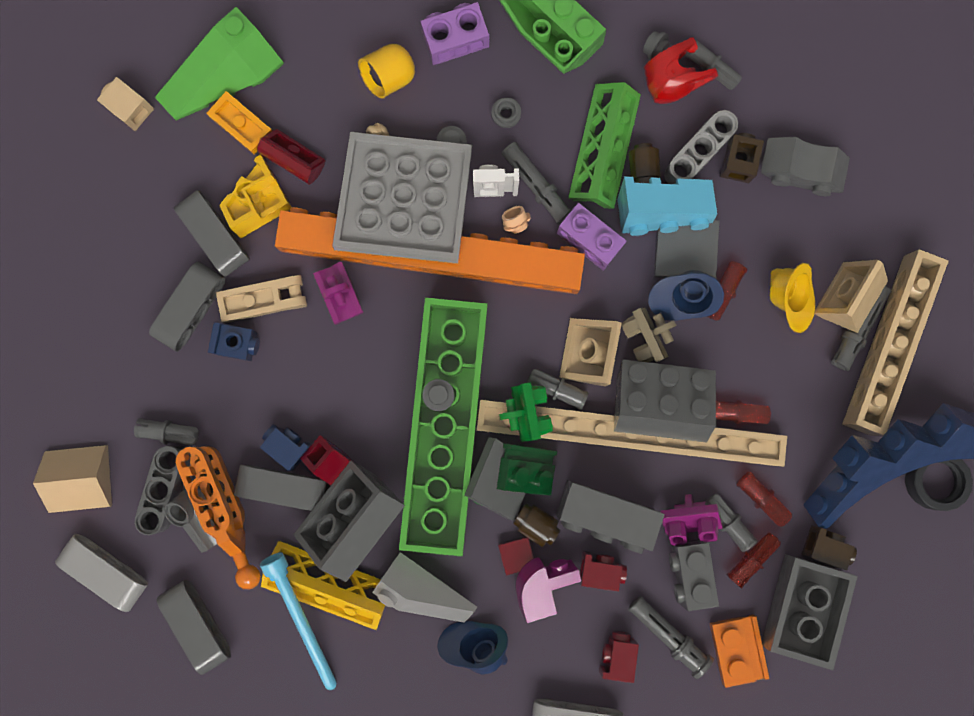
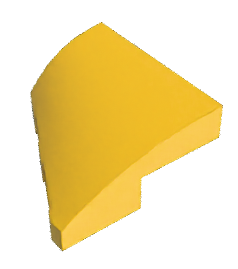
(254, 200)

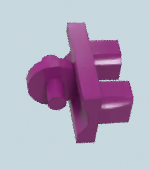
(338, 293)
(692, 518)

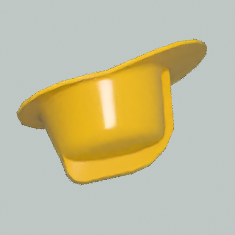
(794, 294)

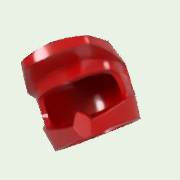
(669, 80)

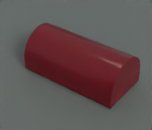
(291, 156)

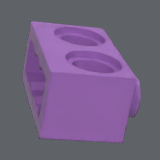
(459, 41)
(591, 236)

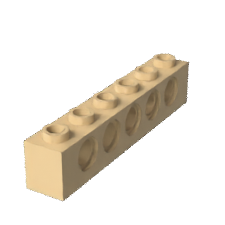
(895, 343)

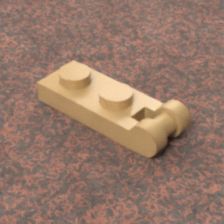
(260, 299)

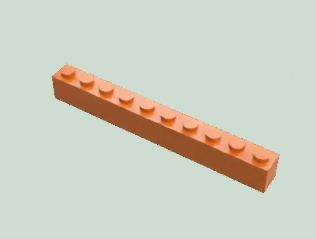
(478, 258)

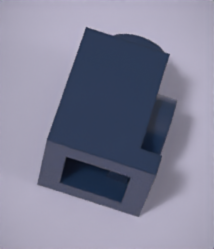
(221, 339)
(284, 446)

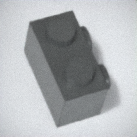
(694, 575)

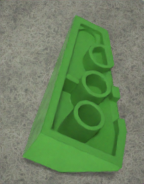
(225, 60)

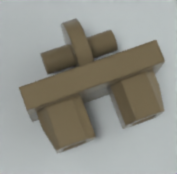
(642, 323)

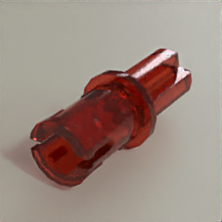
(729, 282)
(742, 412)
(764, 499)
(753, 560)

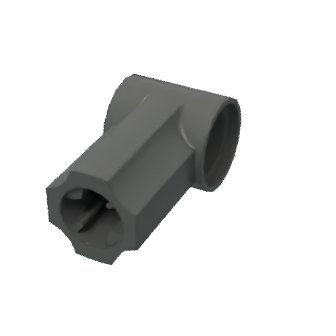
(182, 514)

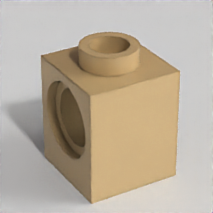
(125, 103)

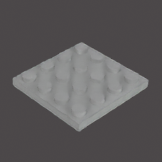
(403, 197)

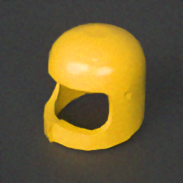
(392, 66)

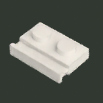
(493, 182)

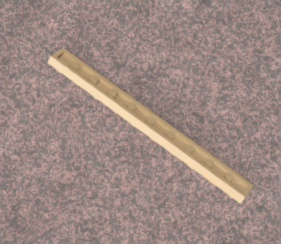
(599, 430)

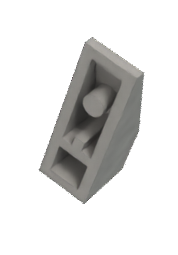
(416, 591)

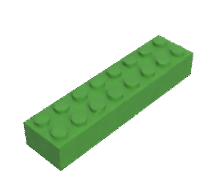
(444, 439)

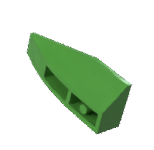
(557, 30)

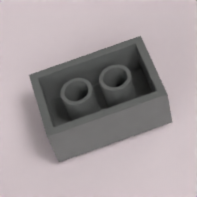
(665, 401)
(609, 517)
(348, 521)
(809, 612)

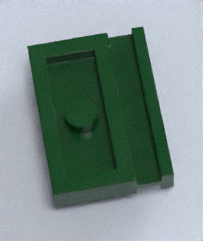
(526, 470)

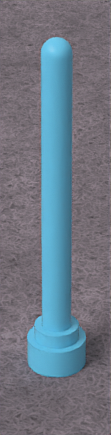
(276, 569)

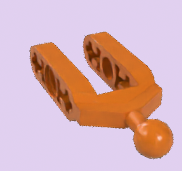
(230, 532)

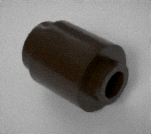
(644, 163)
(537, 525)

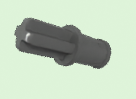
(708, 60)
(558, 388)
(166, 432)
(732, 524)

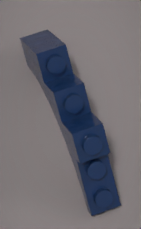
(903, 448)

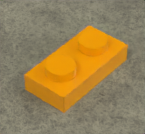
(238, 121)

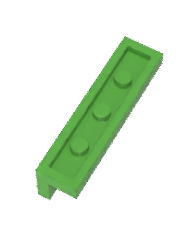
(611, 144)

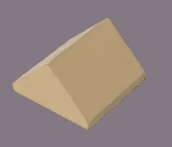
(853, 293)
(590, 351)
(74, 479)

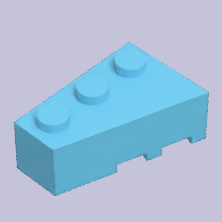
(665, 206)

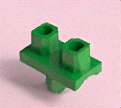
(522, 412)

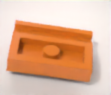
(739, 651)

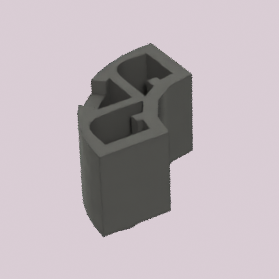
(805, 165)

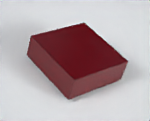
(515, 554)

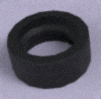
(962, 487)

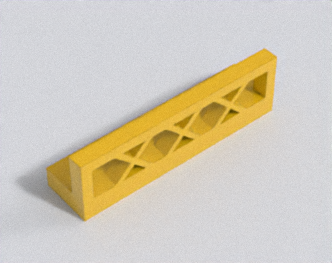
(328, 595)

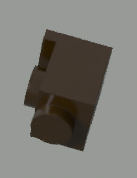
(750, 149)
(829, 548)

